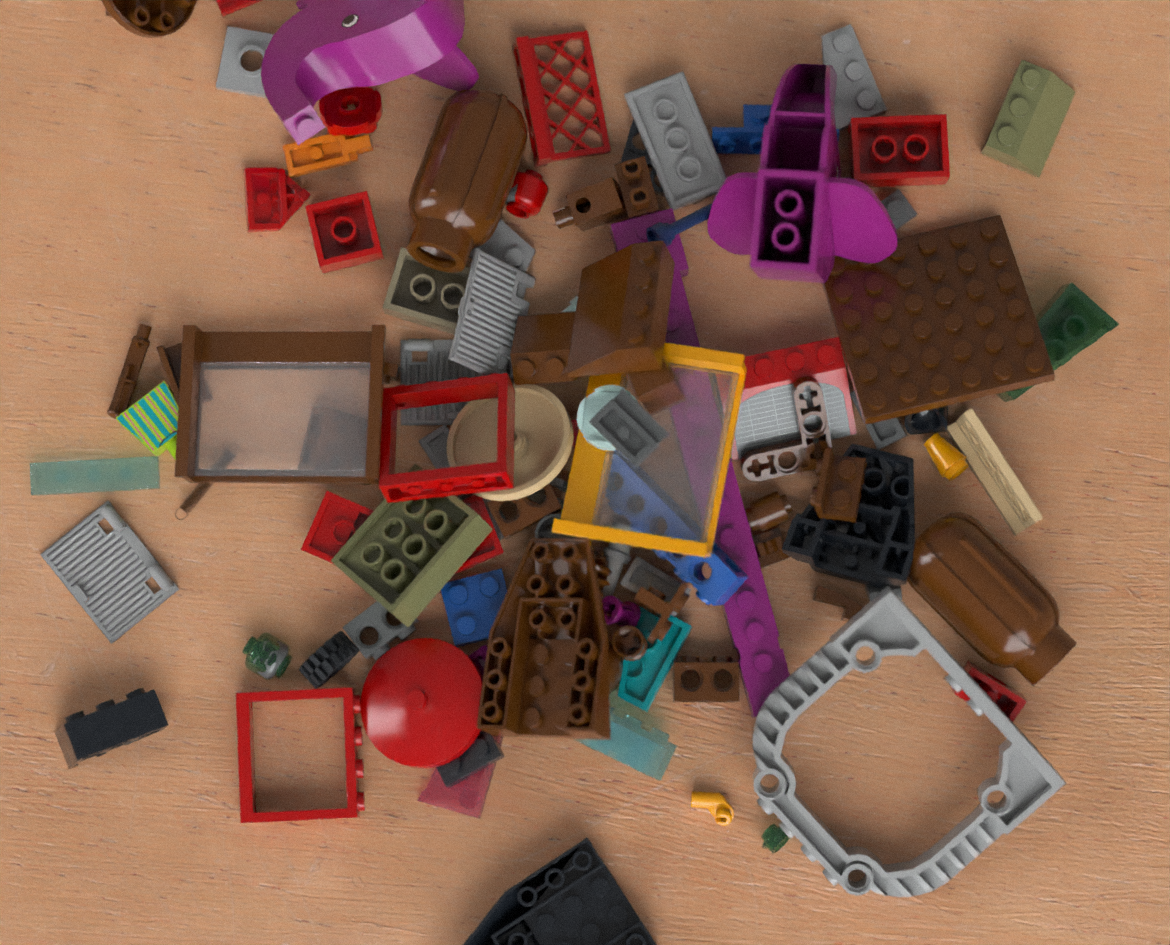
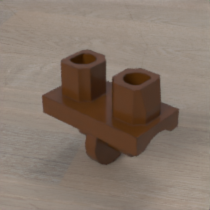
(636, 187)

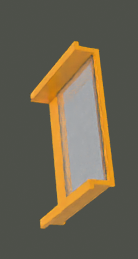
(680, 486)

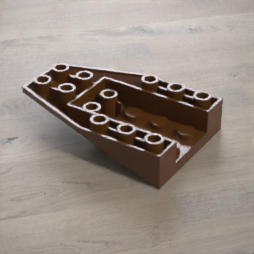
(549, 649)

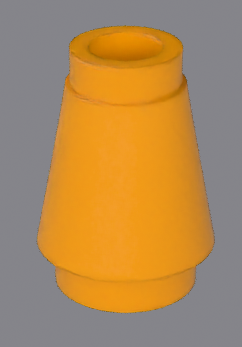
(946, 457)

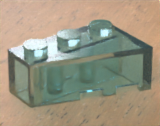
(635, 746)

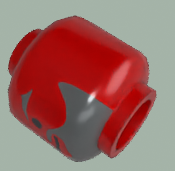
(527, 194)

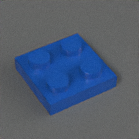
(473, 605)

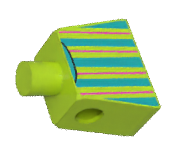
(154, 420)

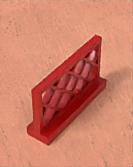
(534, 103)

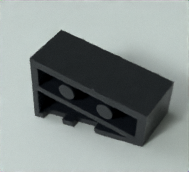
(110, 726)

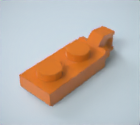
(324, 153)

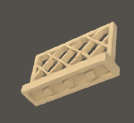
(993, 472)

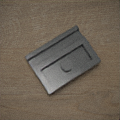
(629, 428)

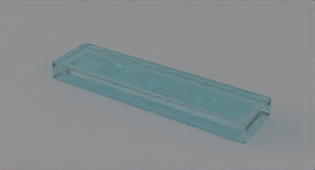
(94, 476)

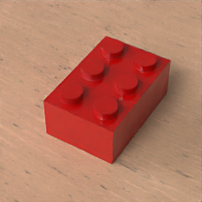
(899, 150)

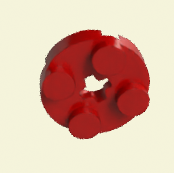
(351, 122)

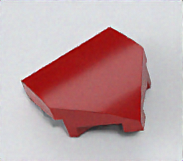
(271, 198)

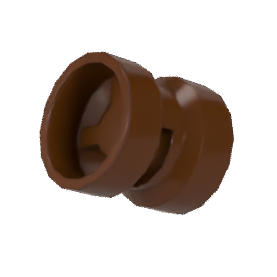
(626, 639)

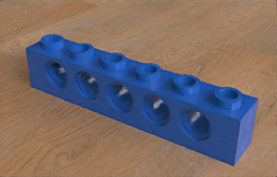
(724, 577)

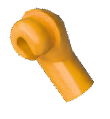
(716, 804)

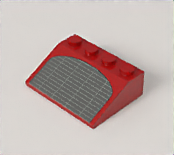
(767, 402)

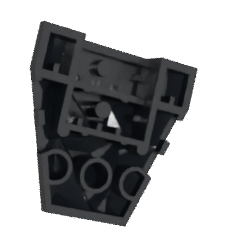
(880, 542)

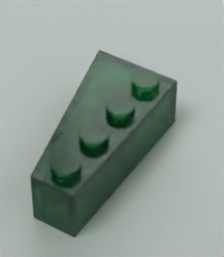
(1067, 327)

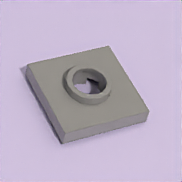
(231, 74)

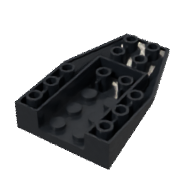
(564, 904)

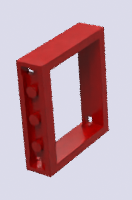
(456, 479)
(246, 757)

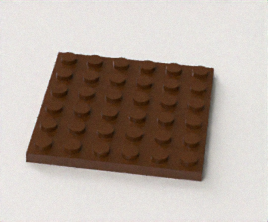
(937, 322)

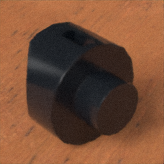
(927, 421)

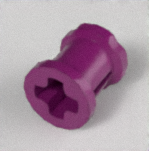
(620, 615)

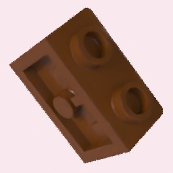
(838, 486)

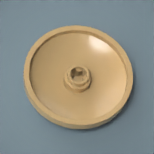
(540, 443)

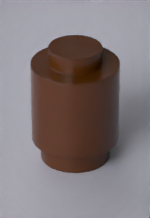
(768, 511)

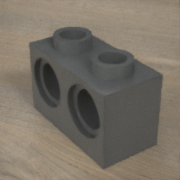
(376, 618)

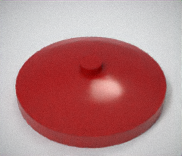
(422, 703)

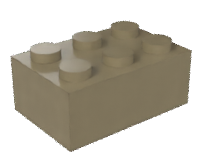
(425, 294)

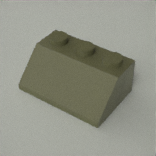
(1029, 119)

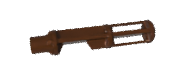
(130, 371)

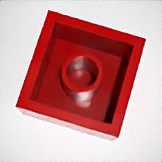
(344, 232)

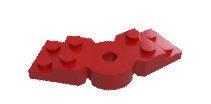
(341, 518)

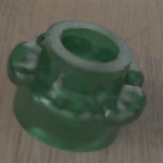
(774, 839)

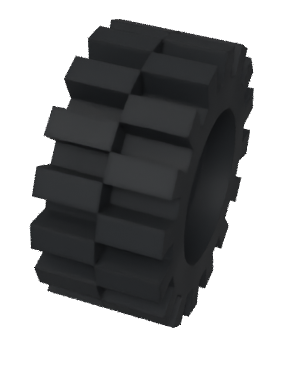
(328, 659)

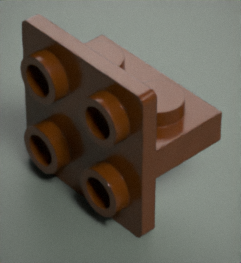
(653, 602)

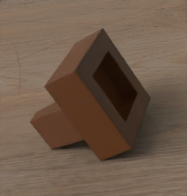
(769, 547)

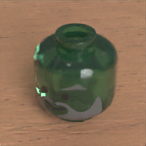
(267, 656)

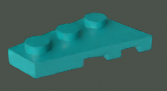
(645, 676)

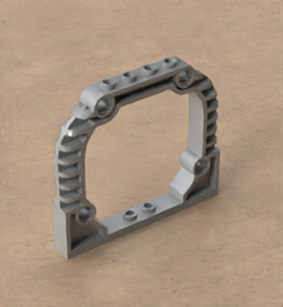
(1021, 771)

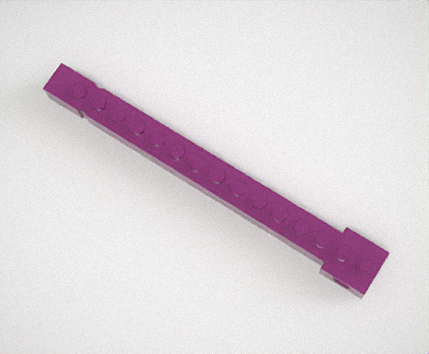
(749, 608)

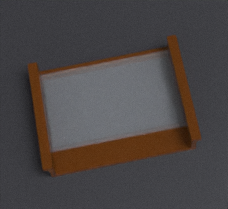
(280, 407)

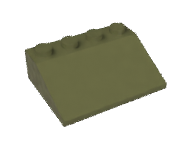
(411, 551)

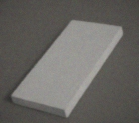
(676, 140)

